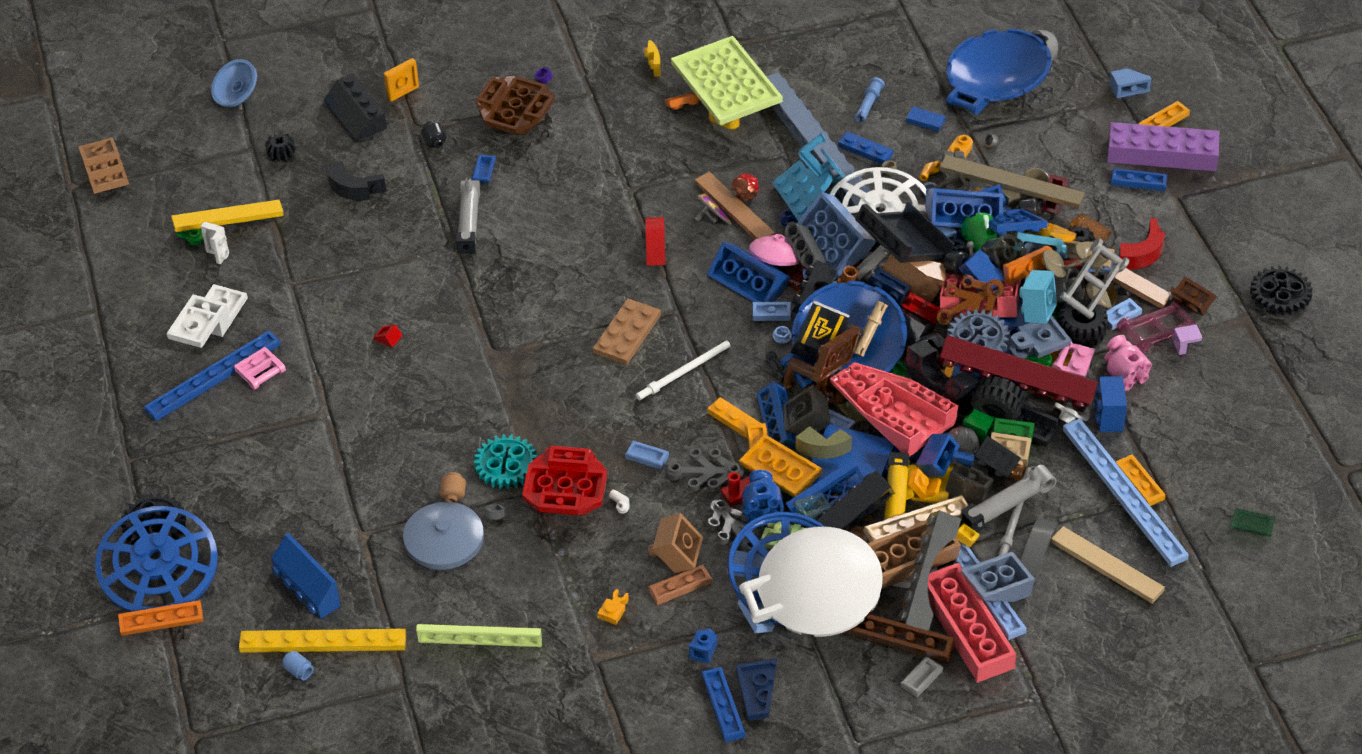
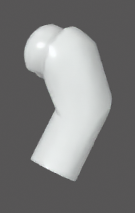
(622, 501)

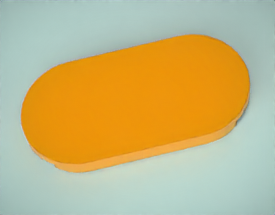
(1056, 231)

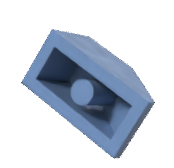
(1129, 82)

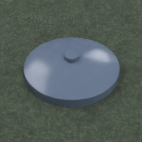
(443, 535)

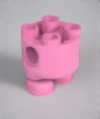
(1127, 361)

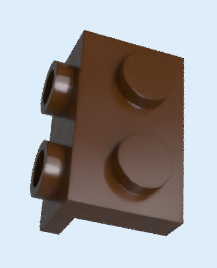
(1193, 295)

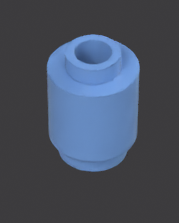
(297, 665)

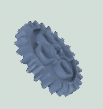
(979, 330)

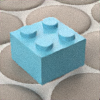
(1038, 296)

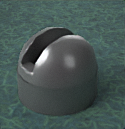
(991, 140)

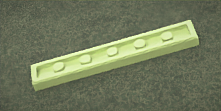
(479, 635)

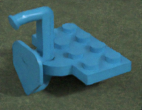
(802, 185)

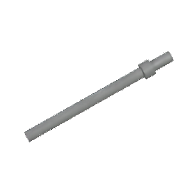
(1007, 541)

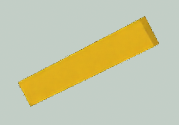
(227, 215)

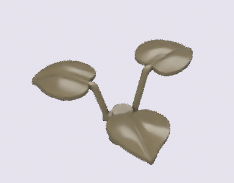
(1055, 263)

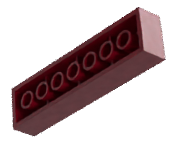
(1022, 372)

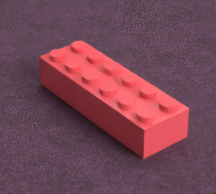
(969, 623)

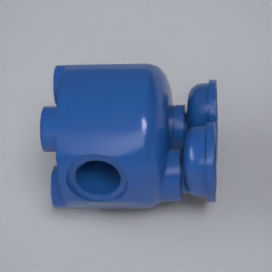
(761, 496)

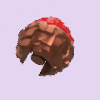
(746, 187)

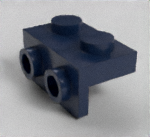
(890, 284)

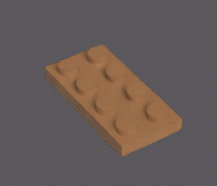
(627, 331)

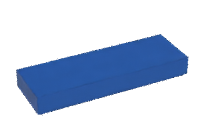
(1138, 179)

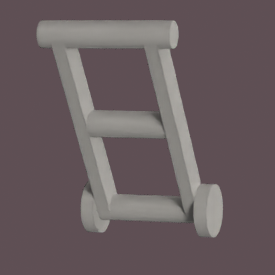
(1120, 265)

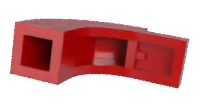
(655, 241)
(1145, 252)

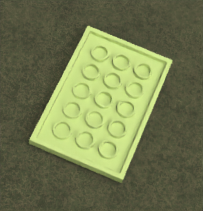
(726, 80)

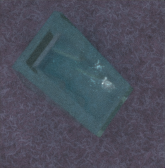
(812, 506)

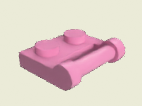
(1079, 361)
(257, 363)

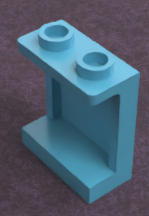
(1056, 244)

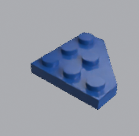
(1017, 221)

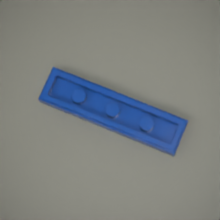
(723, 704)

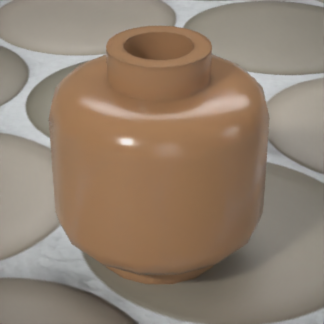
(452, 487)

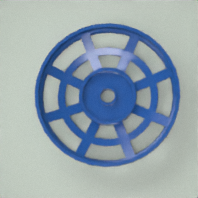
(758, 545)
(158, 568)

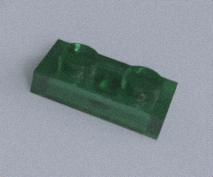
(1253, 522)

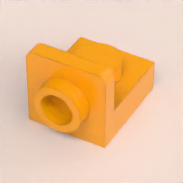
(922, 485)

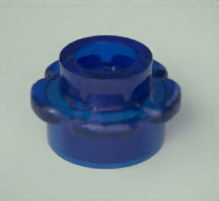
(786, 216)

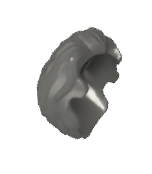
(966, 438)

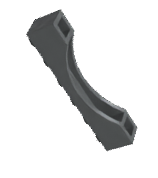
(940, 531)

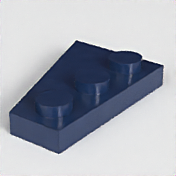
(756, 686)

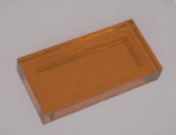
(1098, 229)

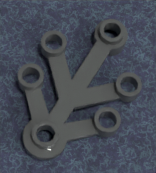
(707, 471)
(721, 509)

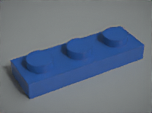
(865, 148)

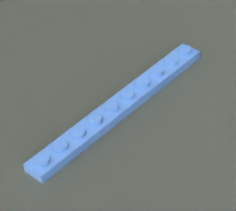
(1125, 492)

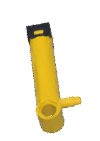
(897, 478)

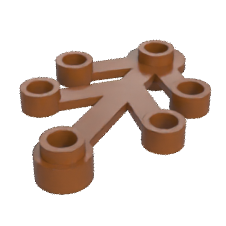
(972, 299)

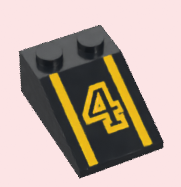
(818, 327)

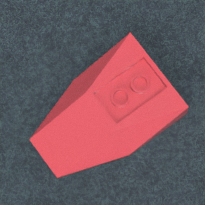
(1004, 306)
(896, 405)

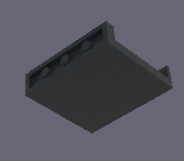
(905, 234)

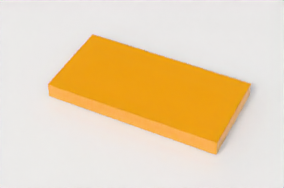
(788, 469)

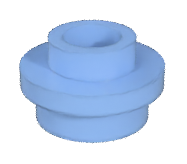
(782, 334)

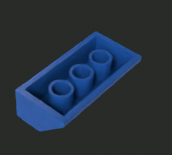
(952, 207)
(747, 274)
(305, 577)

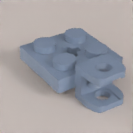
(1031, 340)

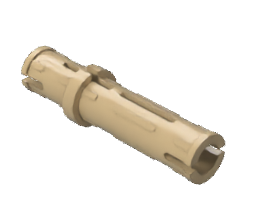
(873, 322)

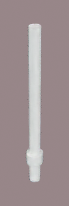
(654, 387)

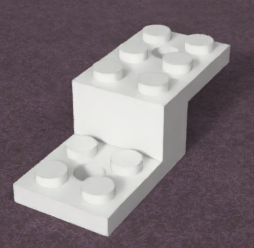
(207, 316)

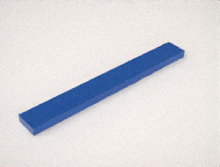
(208, 378)

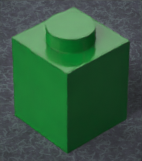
(980, 423)

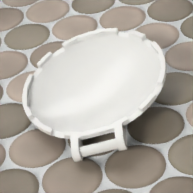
(816, 582)

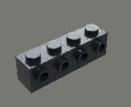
(858, 503)

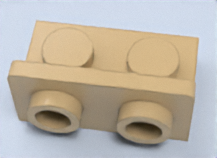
(1016, 444)

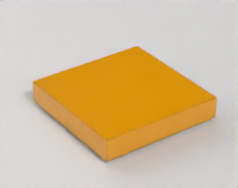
(401, 80)

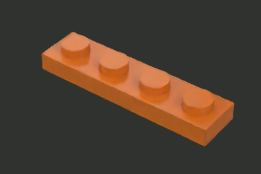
(160, 618)

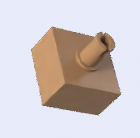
(677, 543)

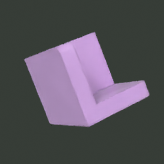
(1185, 335)

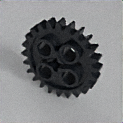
(1281, 290)
(150, 502)

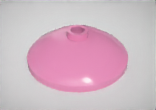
(774, 250)

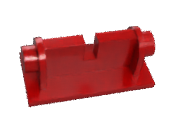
(921, 307)

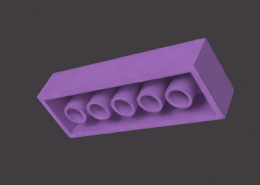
(1163, 146)

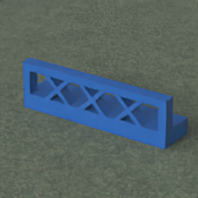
(777, 398)
(828, 483)

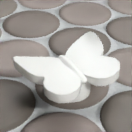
(1069, 414)

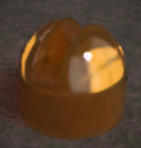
(1018, 472)

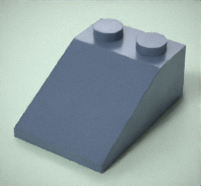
(1000, 579)

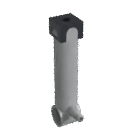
(468, 216)
(1037, 481)

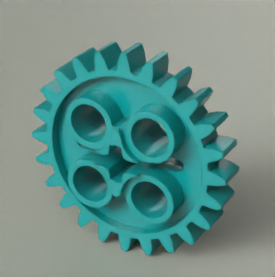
(492, 458)

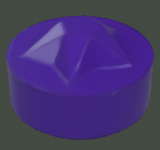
(543, 75)

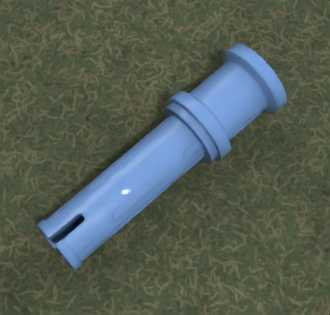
(871, 94)

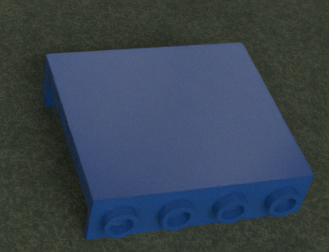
(867, 451)

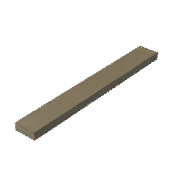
(1012, 181)

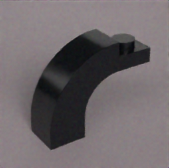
(353, 187)

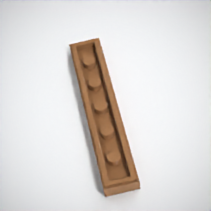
(733, 206)

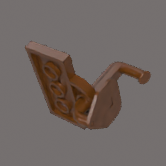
(831, 359)

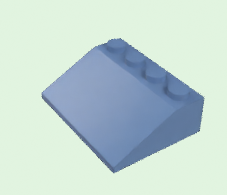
(836, 233)

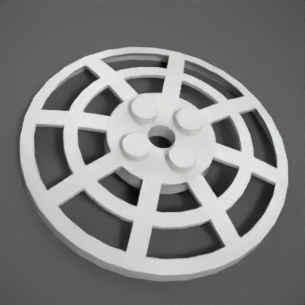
(879, 196)

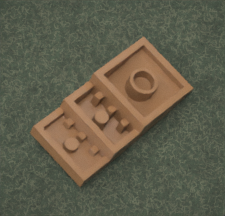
(103, 165)

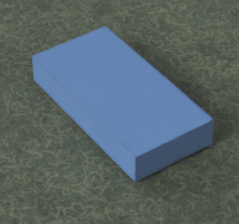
(647, 455)

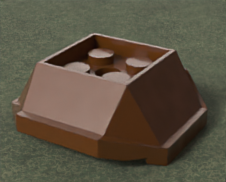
(513, 103)

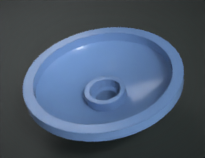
(234, 83)

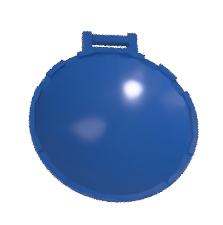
(996, 67)
(859, 301)

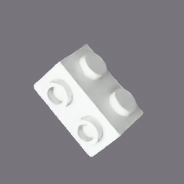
(215, 241)

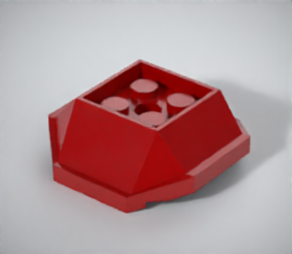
(565, 481)

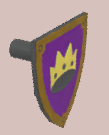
(707, 210)

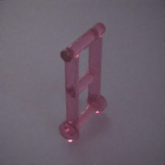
(1145, 343)

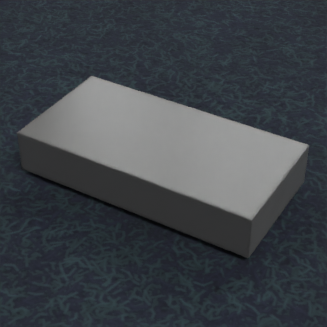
(921, 677)

